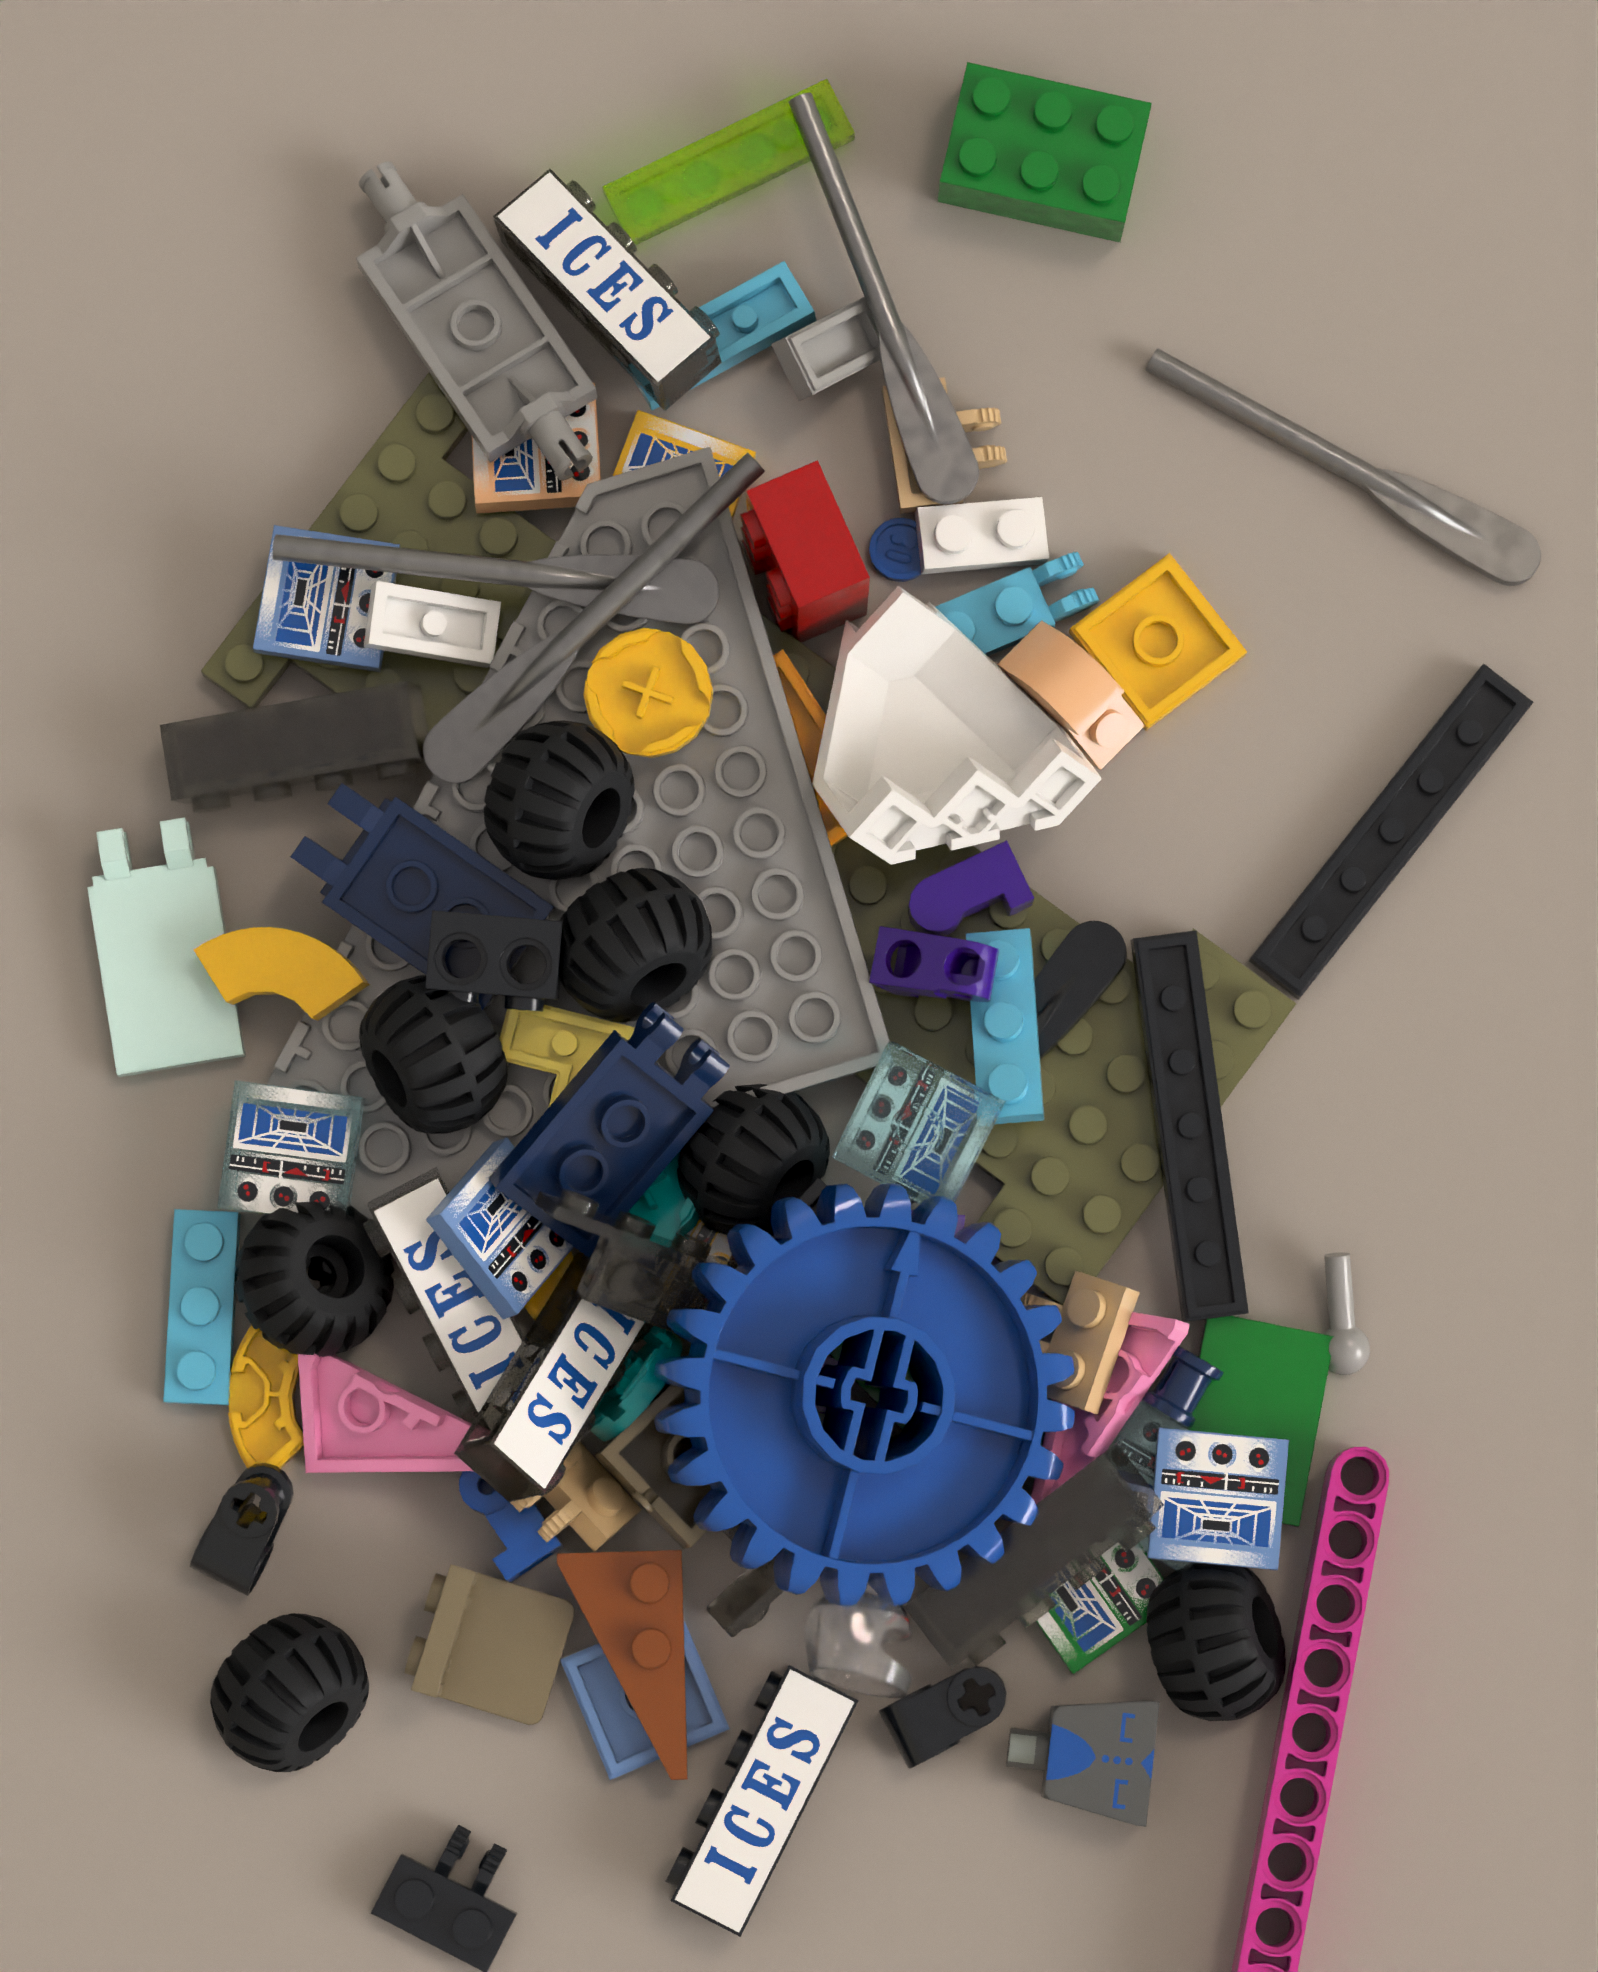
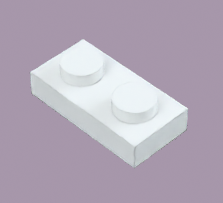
(981, 535)
(432, 624)

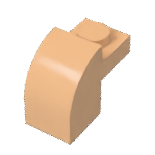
(1073, 692)

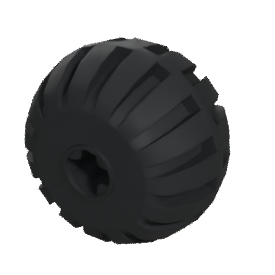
(559, 800)
(634, 944)
(432, 1057)
(751, 1157)
(339, 1254)
(1216, 1641)
(289, 1692)

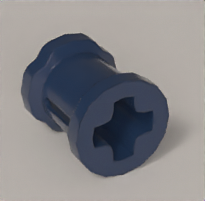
(1182, 1386)

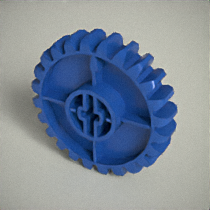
(838, 1492)

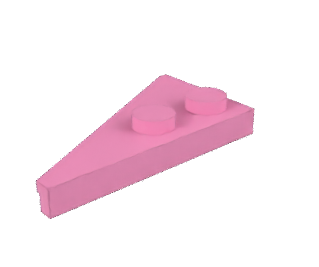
(1143, 1355)
(370, 1424)

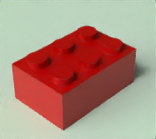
(806, 551)

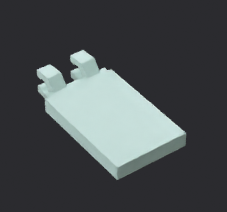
(146, 931)

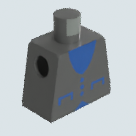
(1093, 1757)

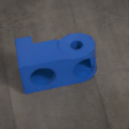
(515, 1529)

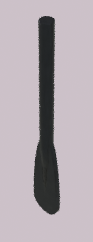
(1076, 979)

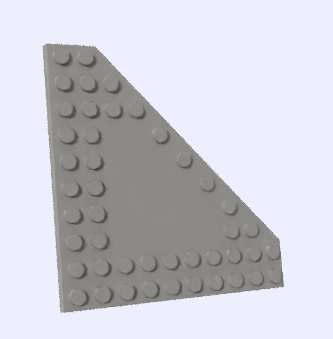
(722, 815)

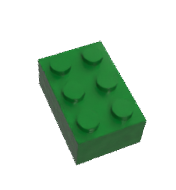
(1043, 152)

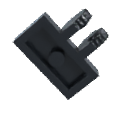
(444, 1910)

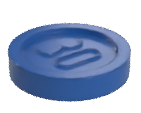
(896, 550)

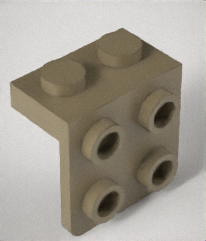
(490, 1645)

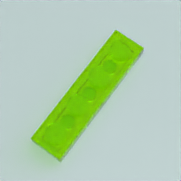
(720, 166)

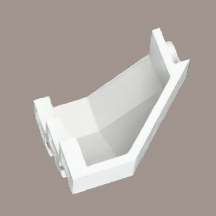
(937, 740)

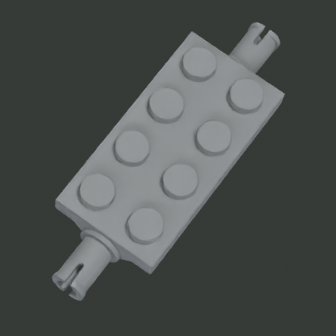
(475, 325)

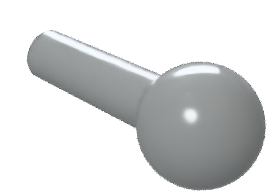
(1349, 1345)

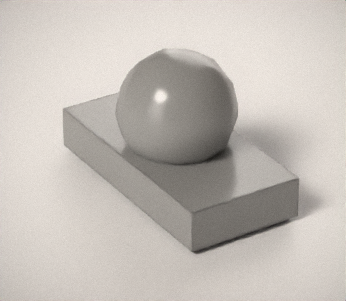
(829, 349)

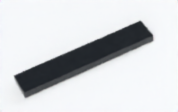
(1390, 831)
(1189, 1126)

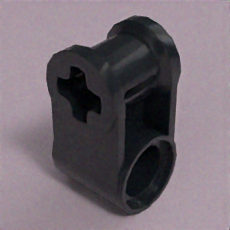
(241, 1533)
(934, 1718)

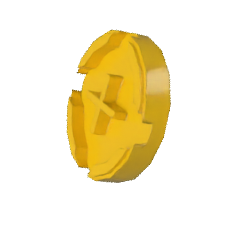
(648, 692)

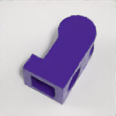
(967, 888)
(933, 965)

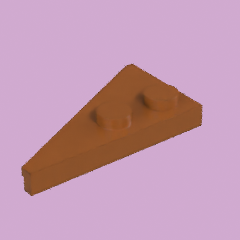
(639, 1622)

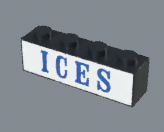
(763, 1800)

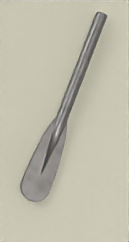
(922, 410)
(1444, 519)
(679, 594)
(508, 699)

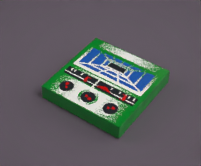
(1102, 1609)

